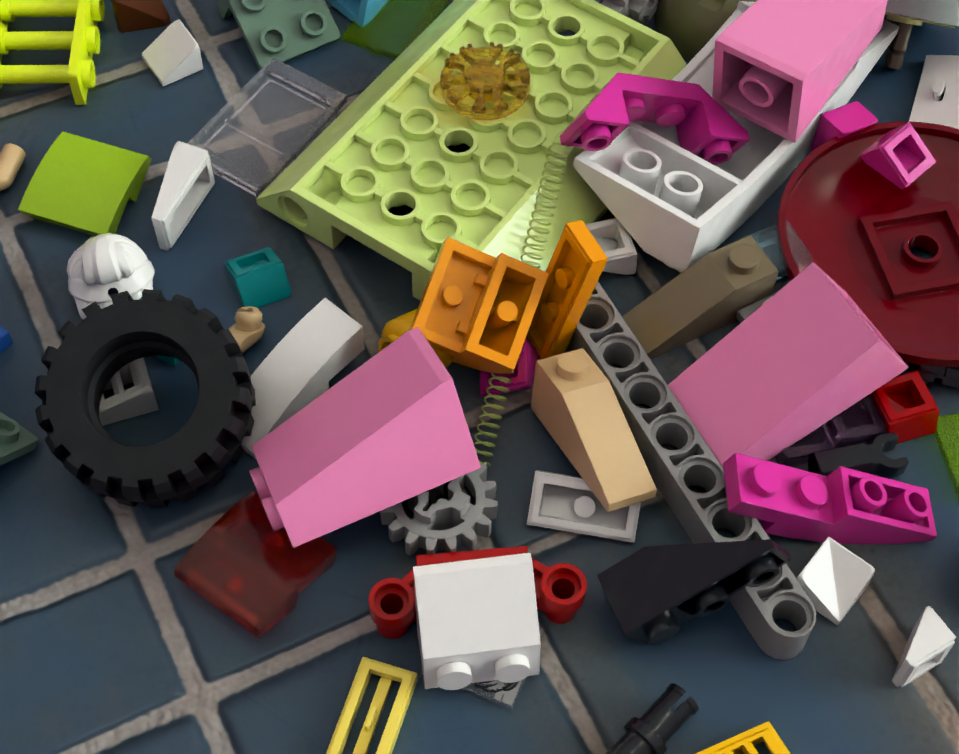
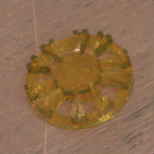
(485, 81)

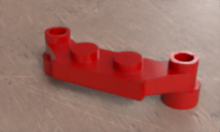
(551, 584)

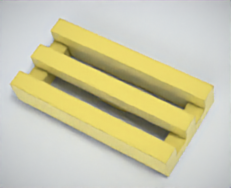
(388, 674)

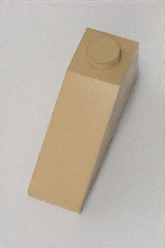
(590, 428)

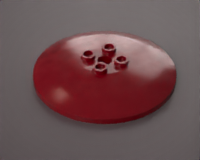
(863, 231)

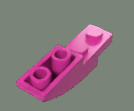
(843, 505)

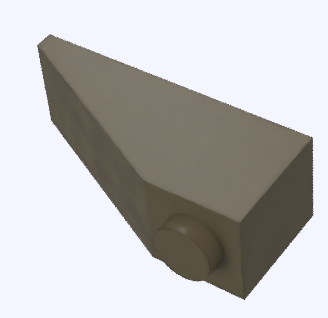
(703, 297)

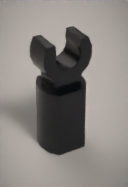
(860, 458)

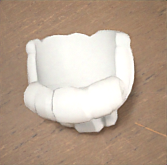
(104, 264)

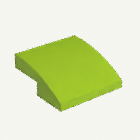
(84, 184)

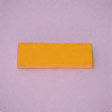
(570, 283)

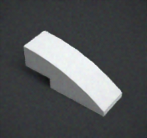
(302, 367)

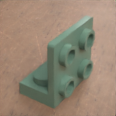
(281, 26)

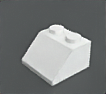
(477, 621)

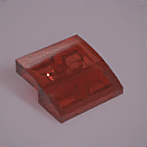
(251, 568)

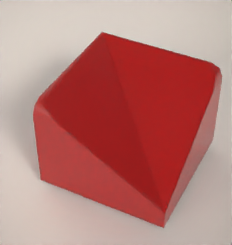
(907, 407)

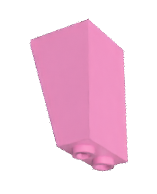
(790, 57)
(785, 370)
(365, 443)

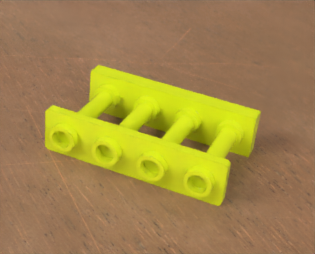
(82, 42)

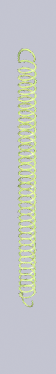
(504, 379)

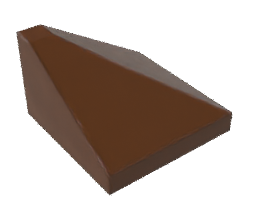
(139, 14)

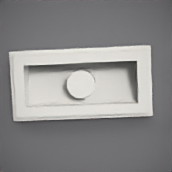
(571, 506)

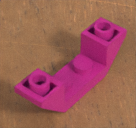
(699, 119)

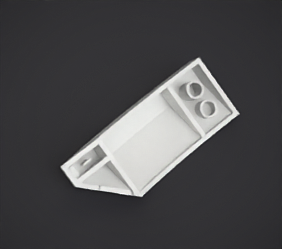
(685, 205)

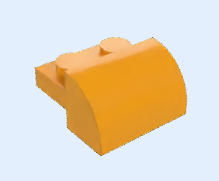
(479, 306)

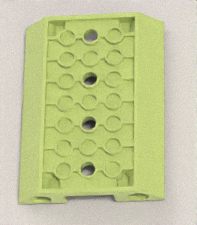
(397, 133)

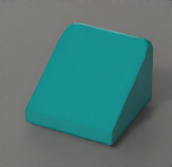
(259, 278)

